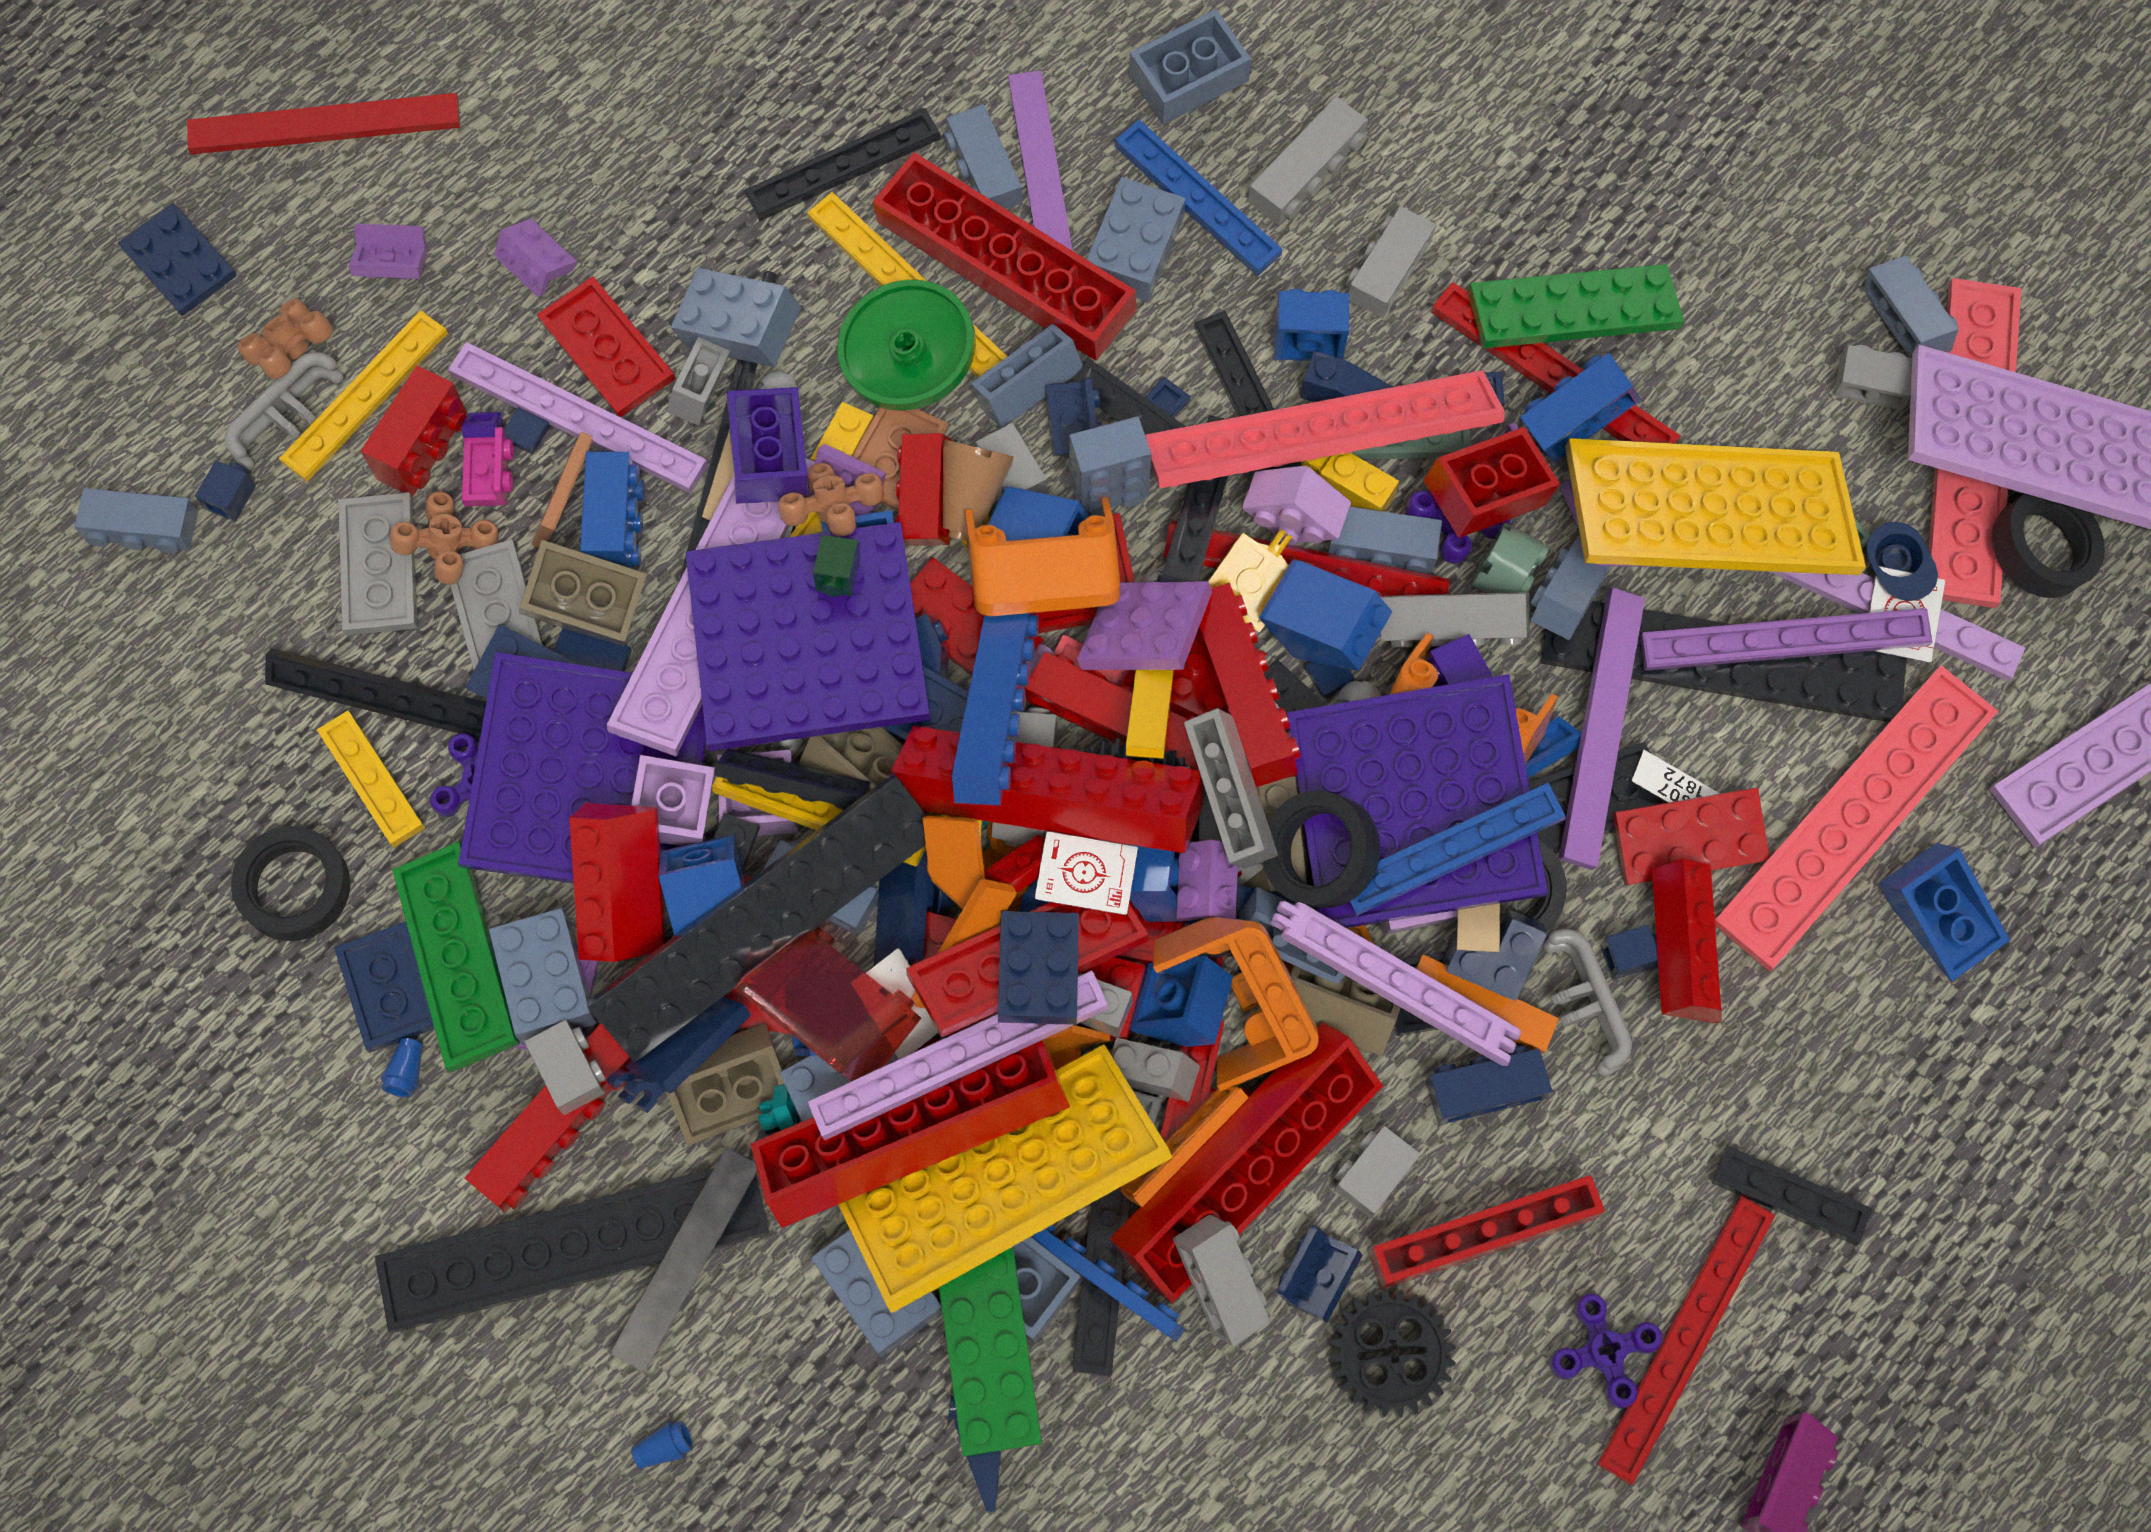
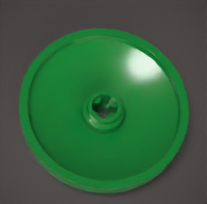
(906, 345)

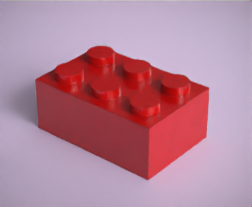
(415, 431)
(1491, 482)

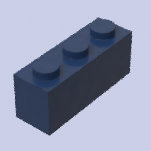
(1488, 1086)

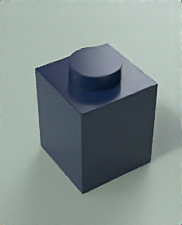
(225, 490)
(1630, 952)

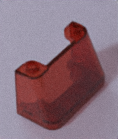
(830, 1004)

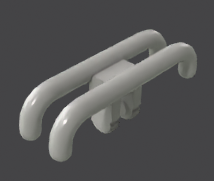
(275, 400)
(1597, 989)

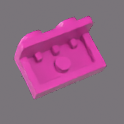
(486, 470)

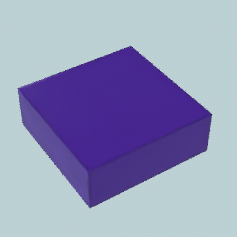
(481, 424)

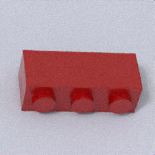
(921, 489)

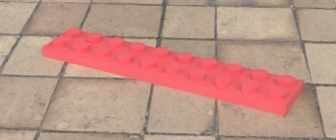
(1323, 429)
(1963, 506)
(1854, 818)

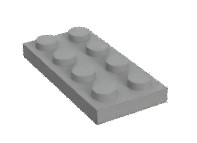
(375, 580)
(491, 596)

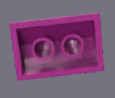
(1792, 1476)

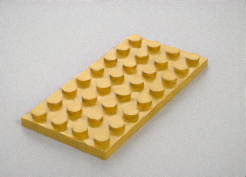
(1713, 507)
(1008, 1189)

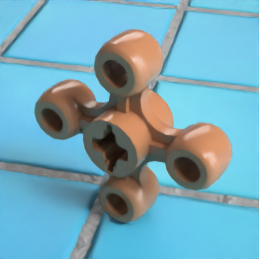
(285, 338)
(831, 499)
(442, 537)

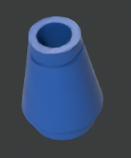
(403, 1069)
(664, 1445)

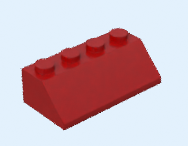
(616, 881)
(1687, 941)

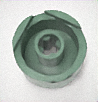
(1509, 562)

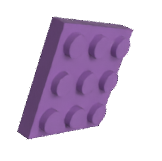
(1146, 627)

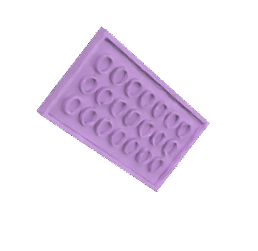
(2030, 436)

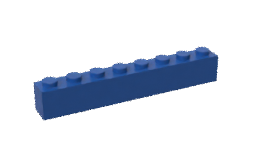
(992, 708)

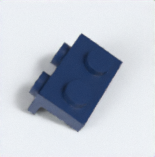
(1070, 411)
(1318, 1274)

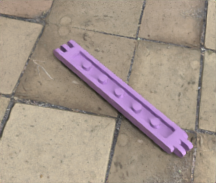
(1396, 981)

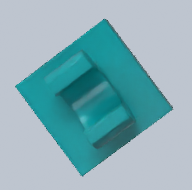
(778, 1111)

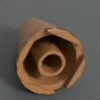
(970, 482)

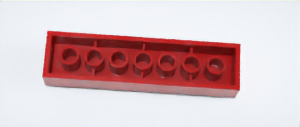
(1005, 255)
(1063, 792)
(1250, 1156)
(811, 1174)

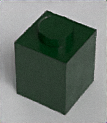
(836, 566)

